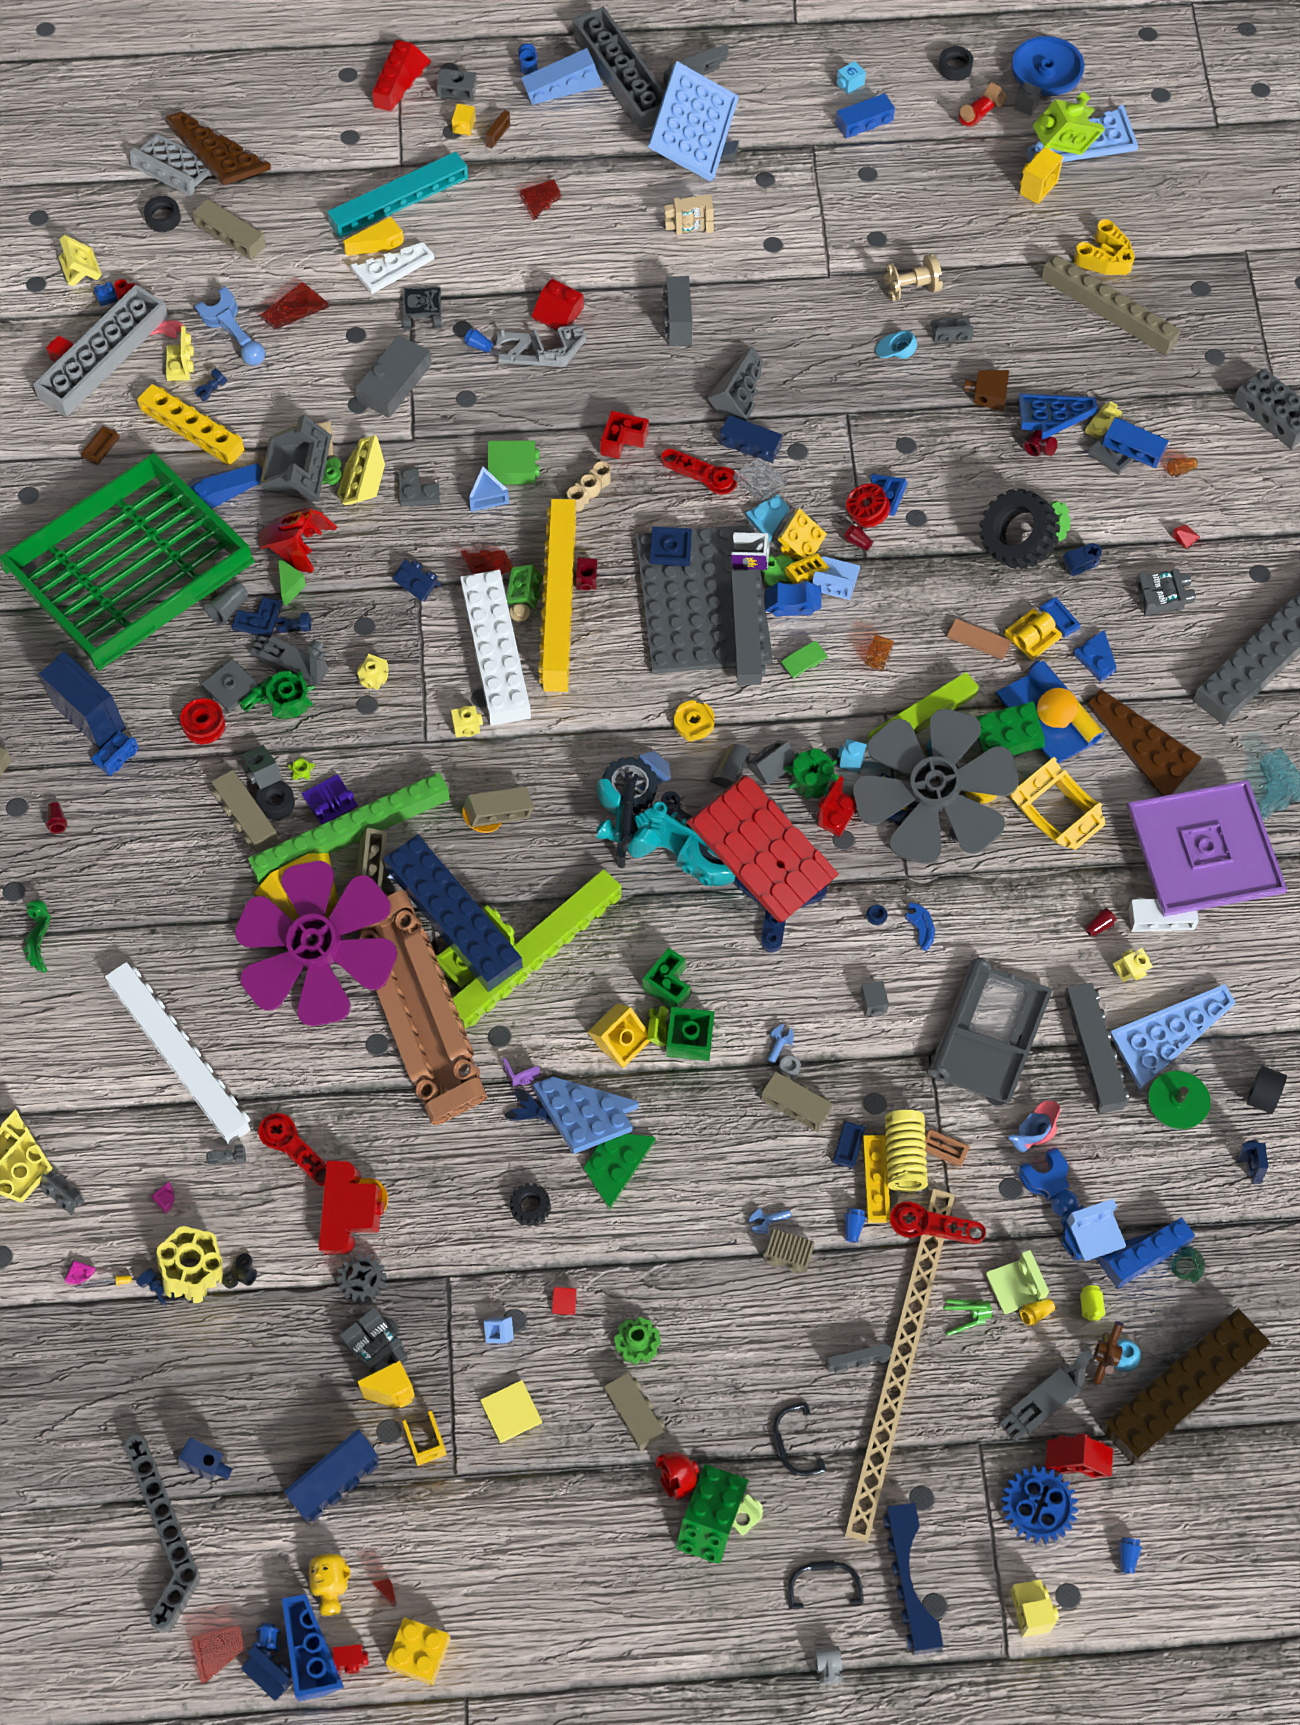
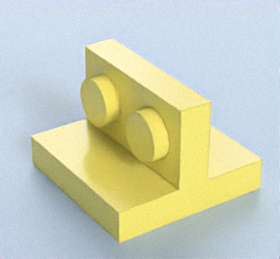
(77, 261)

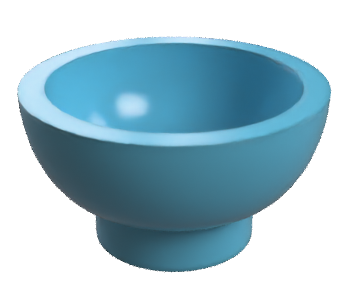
(1130, 1356)

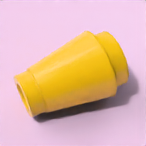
(1035, 1312)

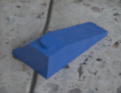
(226, 484)

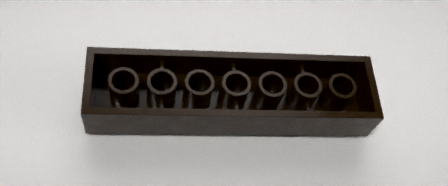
(1185, 1386)

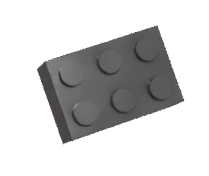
(679, 311)

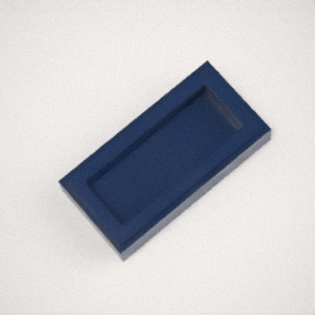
(849, 1145)

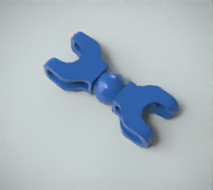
(1055, 1189)

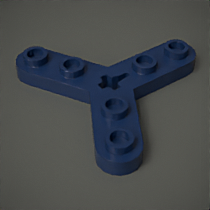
(773, 930)

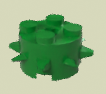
(287, 695)
(812, 773)

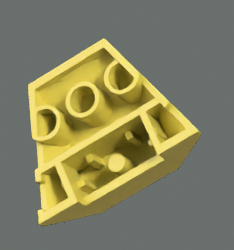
(20, 1160)

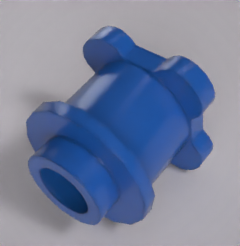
(267, 1637)

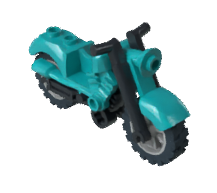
(656, 827)

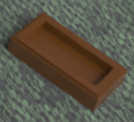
(498, 129)
(100, 445)

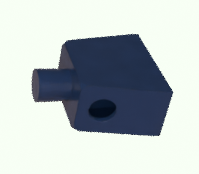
(196, 1454)

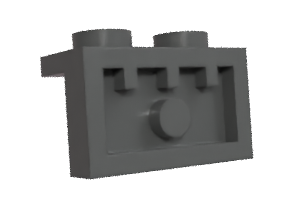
(952, 330)

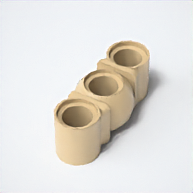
(592, 479)

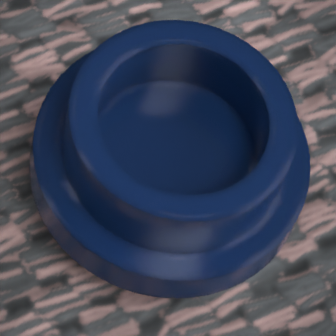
(876, 915)

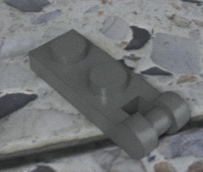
(859, 1358)

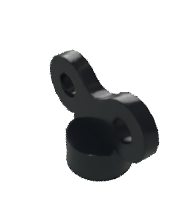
(241, 1273)

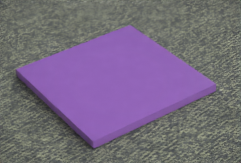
(1206, 848)

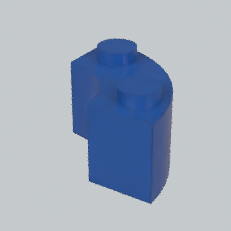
(792, 599)

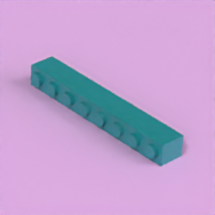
(397, 194)

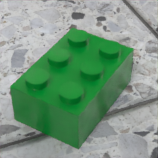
(1013, 729)

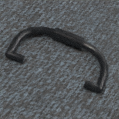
(779, 1445)
(819, 1566)

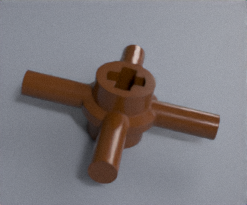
(1108, 1352)

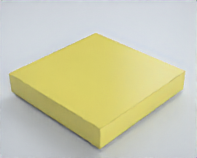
(511, 1411)

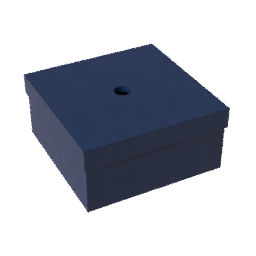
(82, 700)

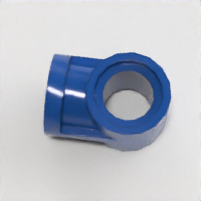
(527, 58)

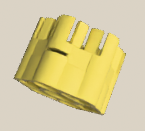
(194, 1280)

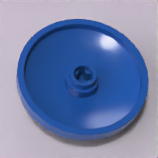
(1048, 64)

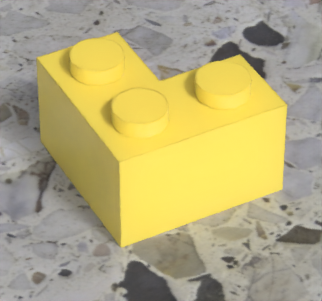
(1033, 1608)

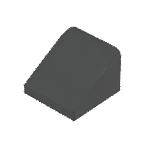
(730, 151)

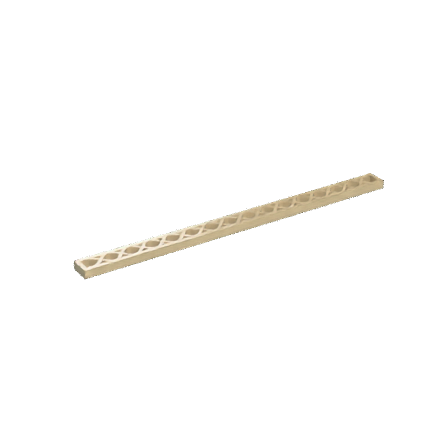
(896, 1382)

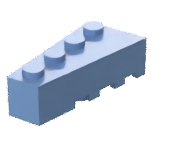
(562, 78)

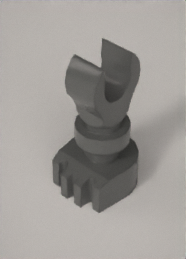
(238, 1155)

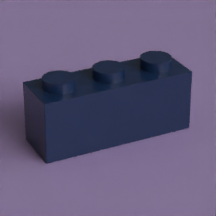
(750, 439)

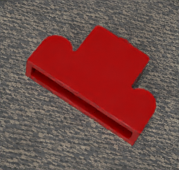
(347, 1208)

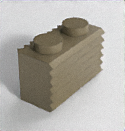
(788, 1251)

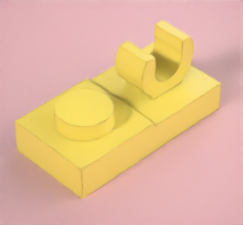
(1103, 420)

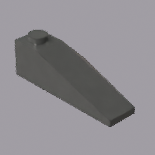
(736, 389)

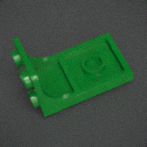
(711, 1514)

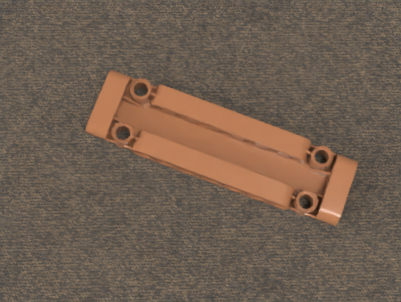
(425, 1017)

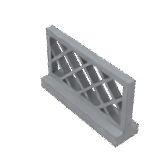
(166, 171)

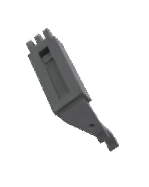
(703, 62)
(289, 658)
(1047, 1398)

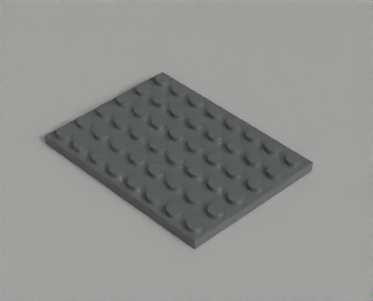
(692, 605)

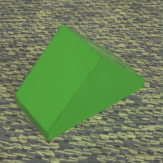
(290, 581)

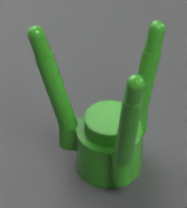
(979, 1309)

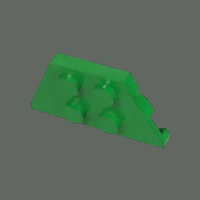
(616, 1163)

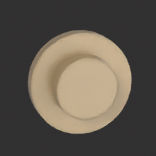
(519, 612)

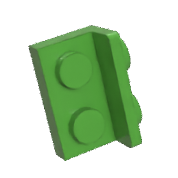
(524, 585)

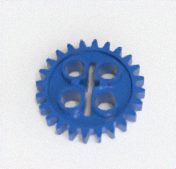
(1020, 1497)

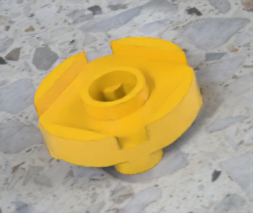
(694, 731)

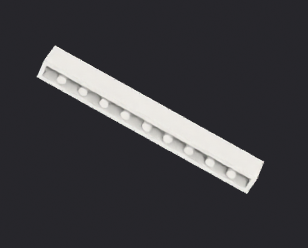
(178, 1054)

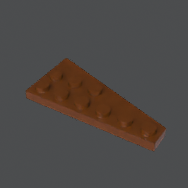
(219, 154)
(1148, 747)

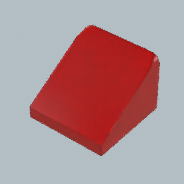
(564, 1301)

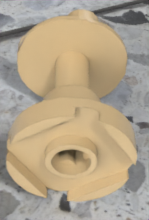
(922, 275)

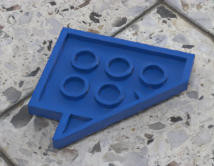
(1053, 412)

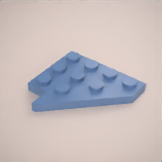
(584, 1113)

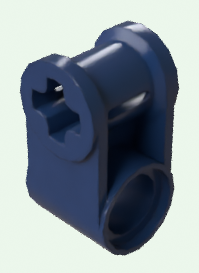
(1082, 558)

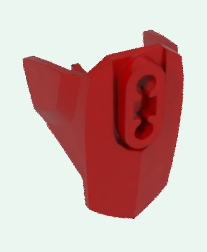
(285, 538)

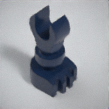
(218, 379)
(304, 623)
(149, 1278)

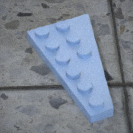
(1115, 139)
(1162, 1036)

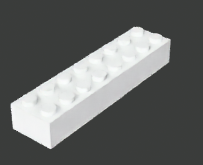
(495, 648)

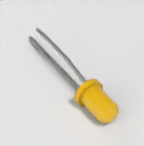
(124, 1279)

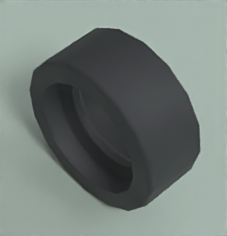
(958, 53)
(156, 204)

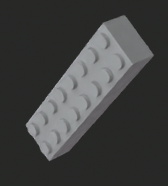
(100, 350)

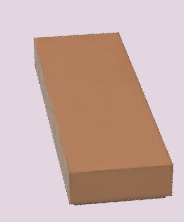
(979, 639)

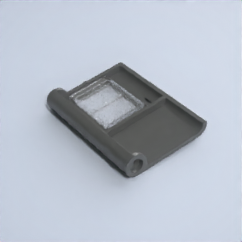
(985, 1027)

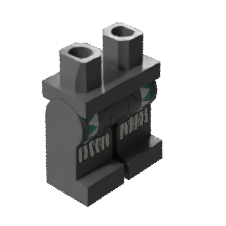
(1164, 591)
(382, 1348)

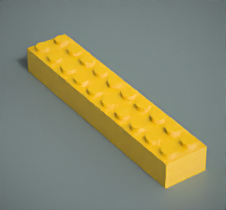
(557, 595)

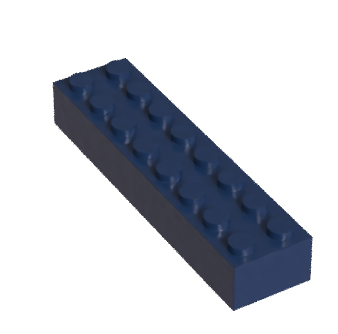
(453, 913)

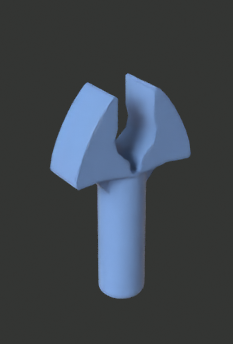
(776, 1033)
(767, 1219)

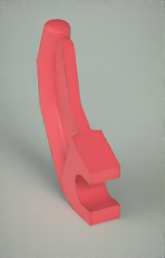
(168, 328)

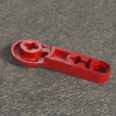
(701, 471)
(290, 1144)
(931, 1224)

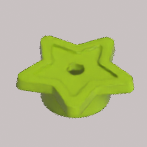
(301, 763)

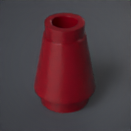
(858, 537)
(56, 820)
(1101, 921)

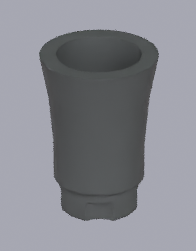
(226, 603)

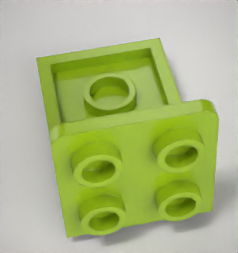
(453, 965)

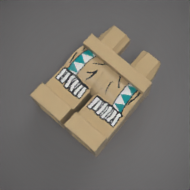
(690, 214)

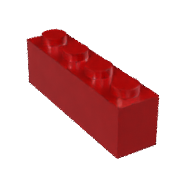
(399, 72)

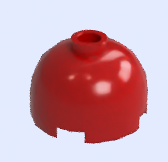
(678, 1474)

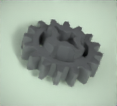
(369, 1273)

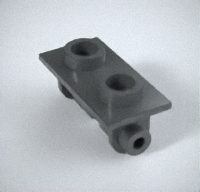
(54, 1185)

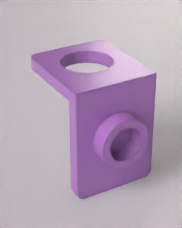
(523, 1077)

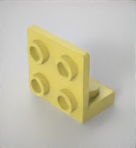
(179, 358)

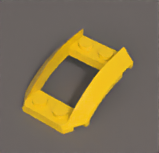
(1043, 779)

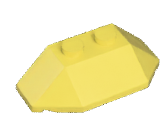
(362, 472)

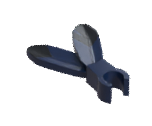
(530, 1111)

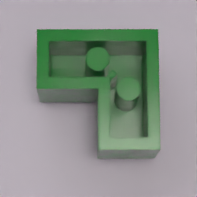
(663, 980)

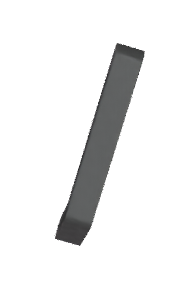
(171, 1545)

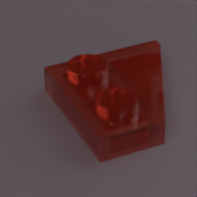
(217, 1650)

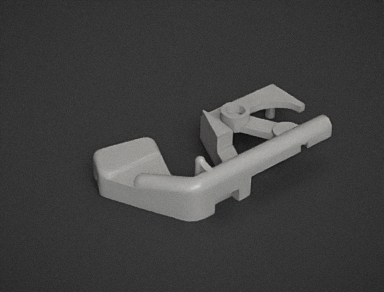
(570, 337)

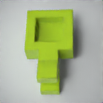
(657, 1027)

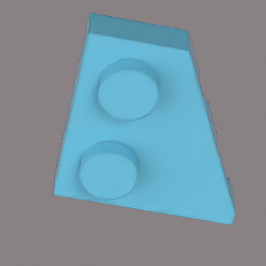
(768, 515)

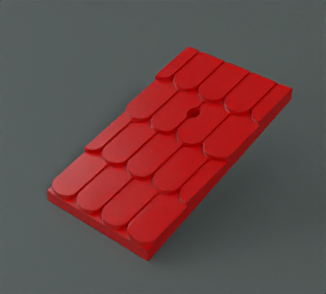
(762, 848)

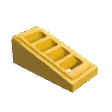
(792, 569)

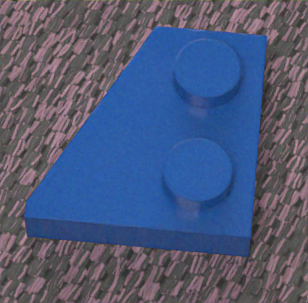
(893, 488)
(1097, 656)

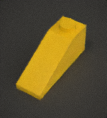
(377, 238)

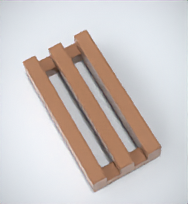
(944, 1156)

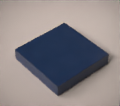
(670, 546)

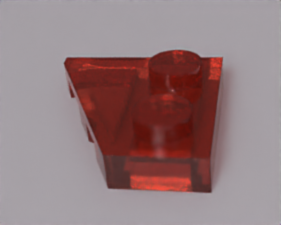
(540, 197)
(487, 561)

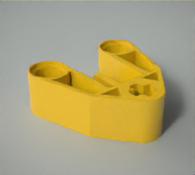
(1112, 258)

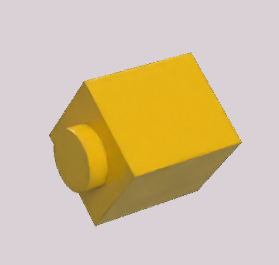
(463, 119)

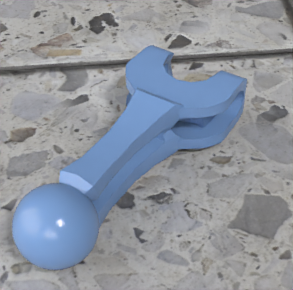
(223, 316)

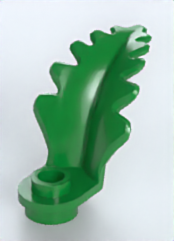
(37, 911)

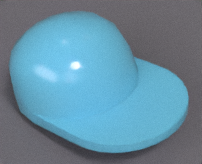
(899, 344)

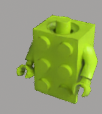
(1067, 126)

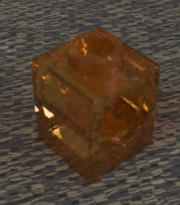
(879, 645)

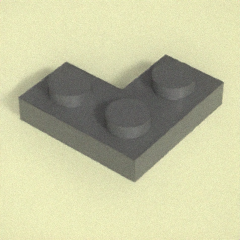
(415, 494)

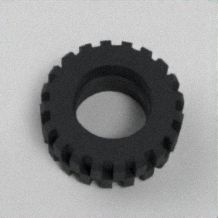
(1001, 514)

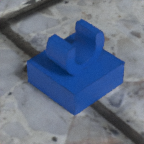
(105, 294)

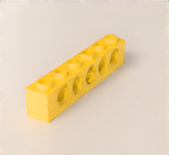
(191, 424)

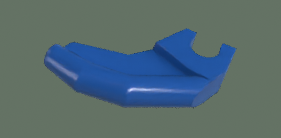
(923, 922)

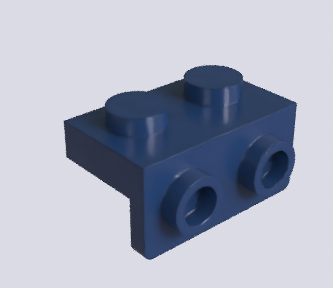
(415, 579)
(266, 1674)

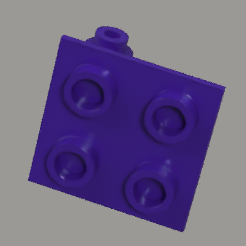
(329, 799)

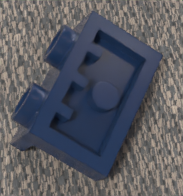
(1256, 1156)

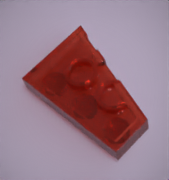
(294, 306)

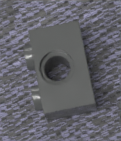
(457, 84)
(260, 767)

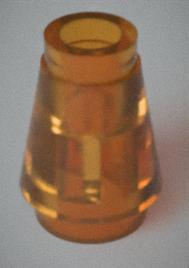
(1180, 466)

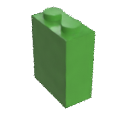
(513, 461)

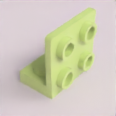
(1018, 1283)

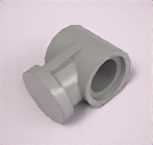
(829, 1665)

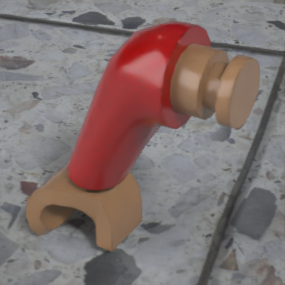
(972, 114)

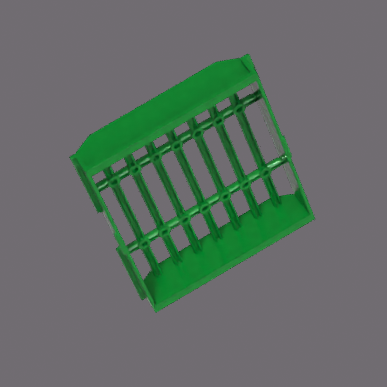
(93, 506)

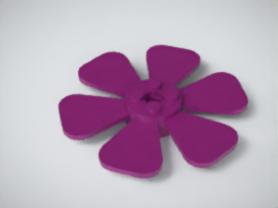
(364, 959)

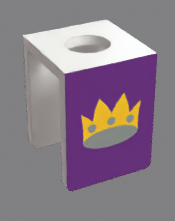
(750, 560)

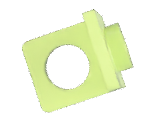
(753, 1509)

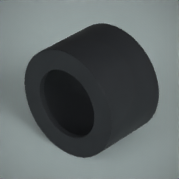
(1267, 1089)

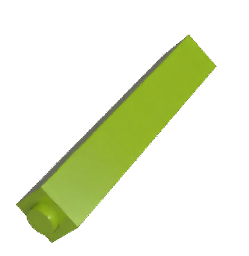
(947, 697)

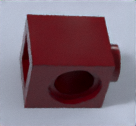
(586, 566)

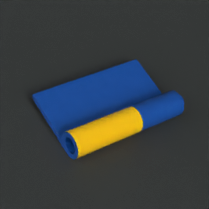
(1059, 742)

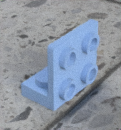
(839, 579)
(1096, 1230)

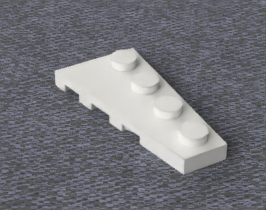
(391, 267)

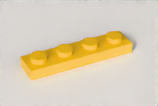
(876, 1179)

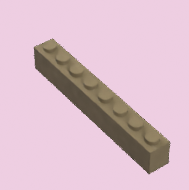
(1110, 304)

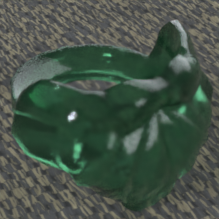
(1198, 1260)

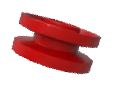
(868, 505)
(206, 731)

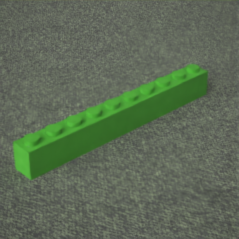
(349, 827)

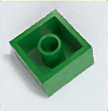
(690, 1034)

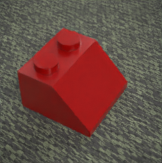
(558, 305)

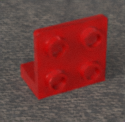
(836, 809)

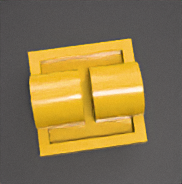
(800, 536)
(1033, 633)

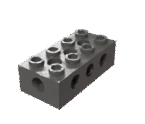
(1271, 406)

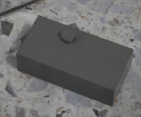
(393, 376)

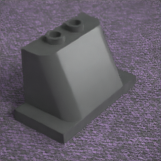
(297, 459)

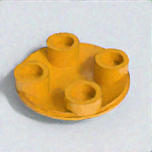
(1057, 707)

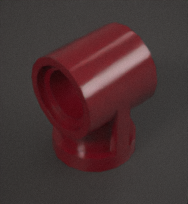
(1036, 445)

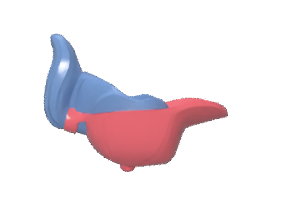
(1038, 1127)

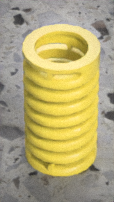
(906, 1150)

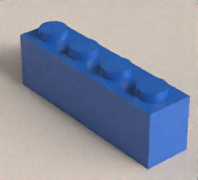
(1145, 1252)
(310, 1658)

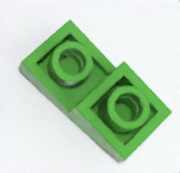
(804, 658)

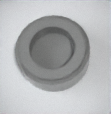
(790, 1066)

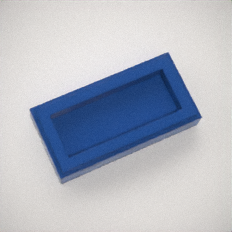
(1063, 618)

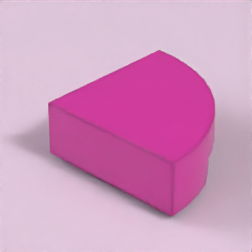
(164, 1197)
(79, 1273)

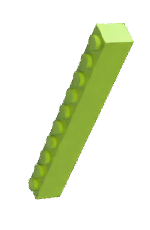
(542, 943)

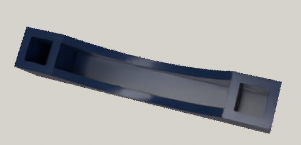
(922, 1627)

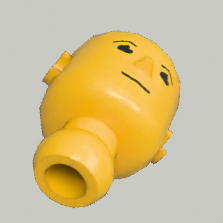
(328, 1580)

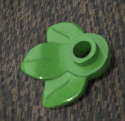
(332, 471)
(777, 571)

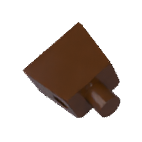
(989, 388)

